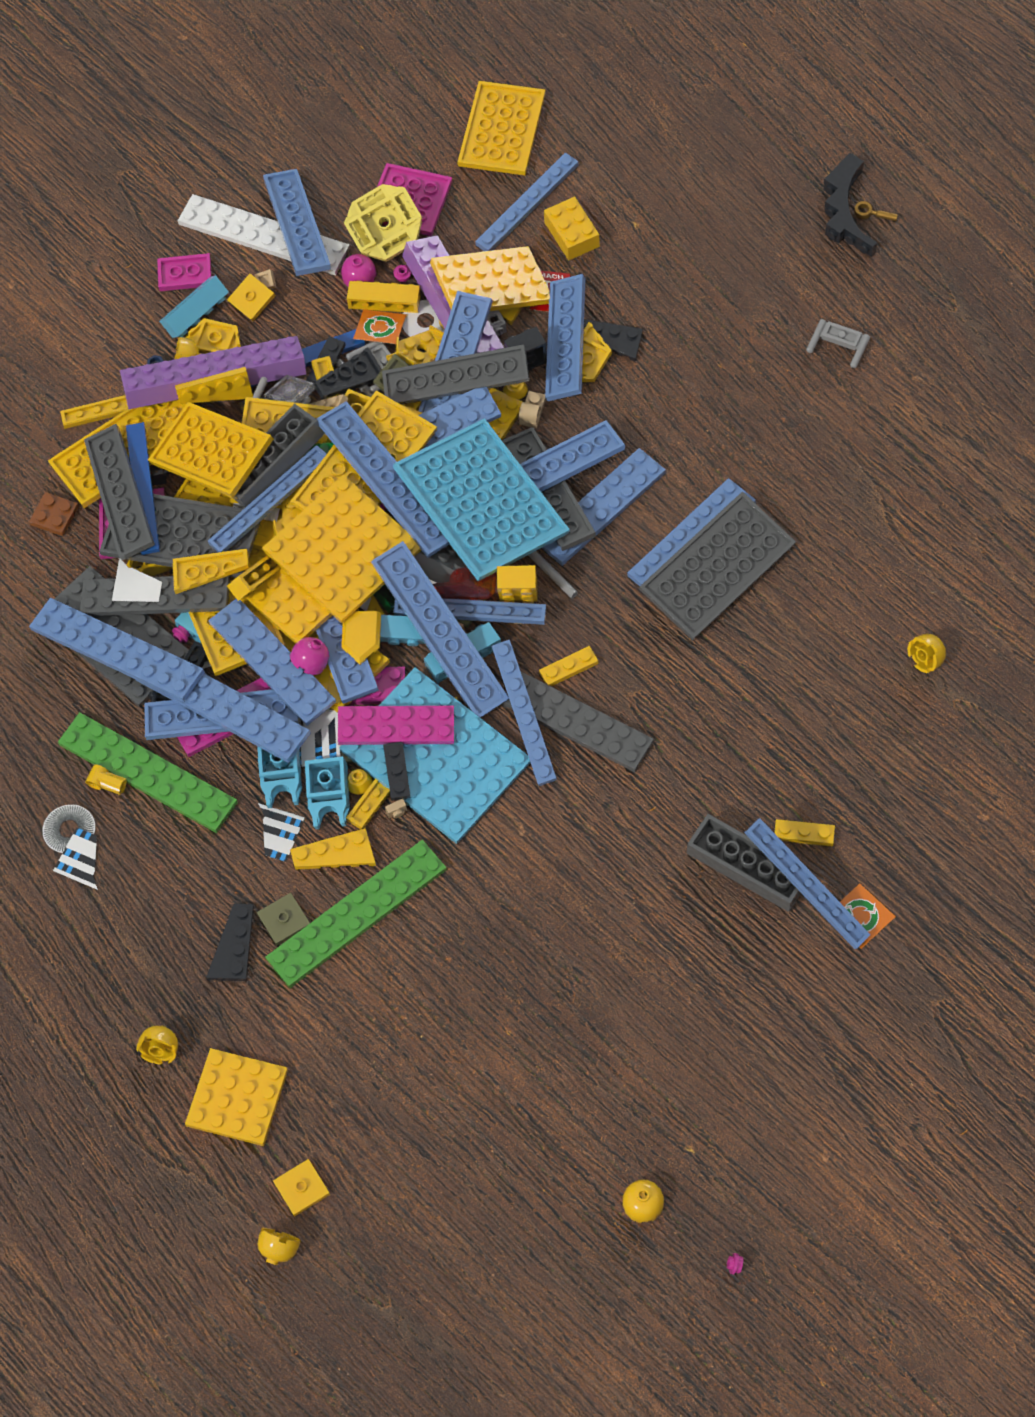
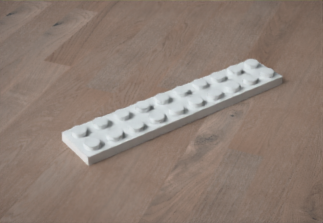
(249, 230)

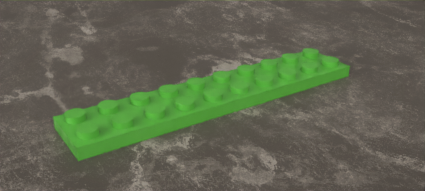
(148, 772)
(355, 913)

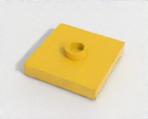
(251, 297)
(301, 1187)

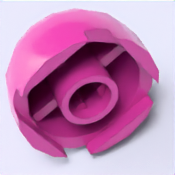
(358, 268)
(310, 655)

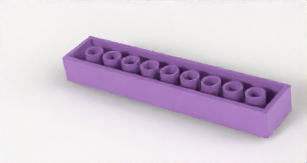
(418, 257)
(157, 381)

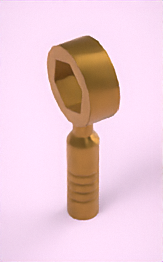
(881, 214)

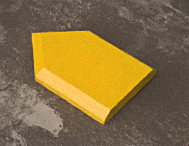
(361, 634)

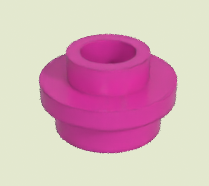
(402, 277)
(180, 634)
(735, 1263)

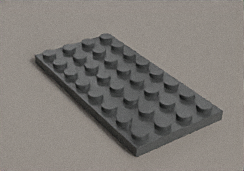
(185, 530)
(717, 565)
(137, 625)

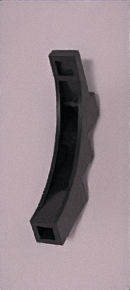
(841, 224)

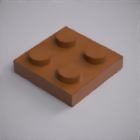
(54, 514)

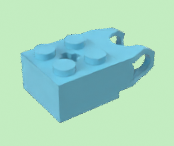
(279, 776)
(330, 795)

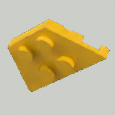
(214, 336)
(595, 354)

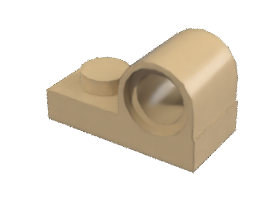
(531, 409)

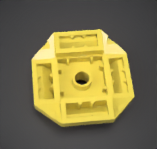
(374, 208)

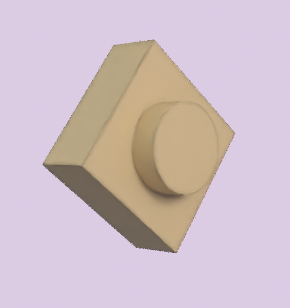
(267, 278)
(396, 809)

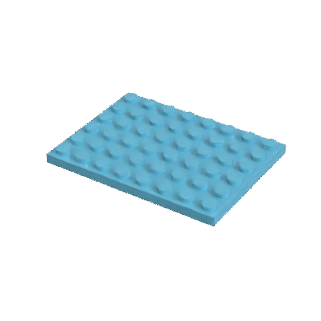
(481, 499)
(447, 781)

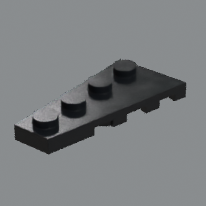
(620, 338)
(350, 375)
(233, 950)

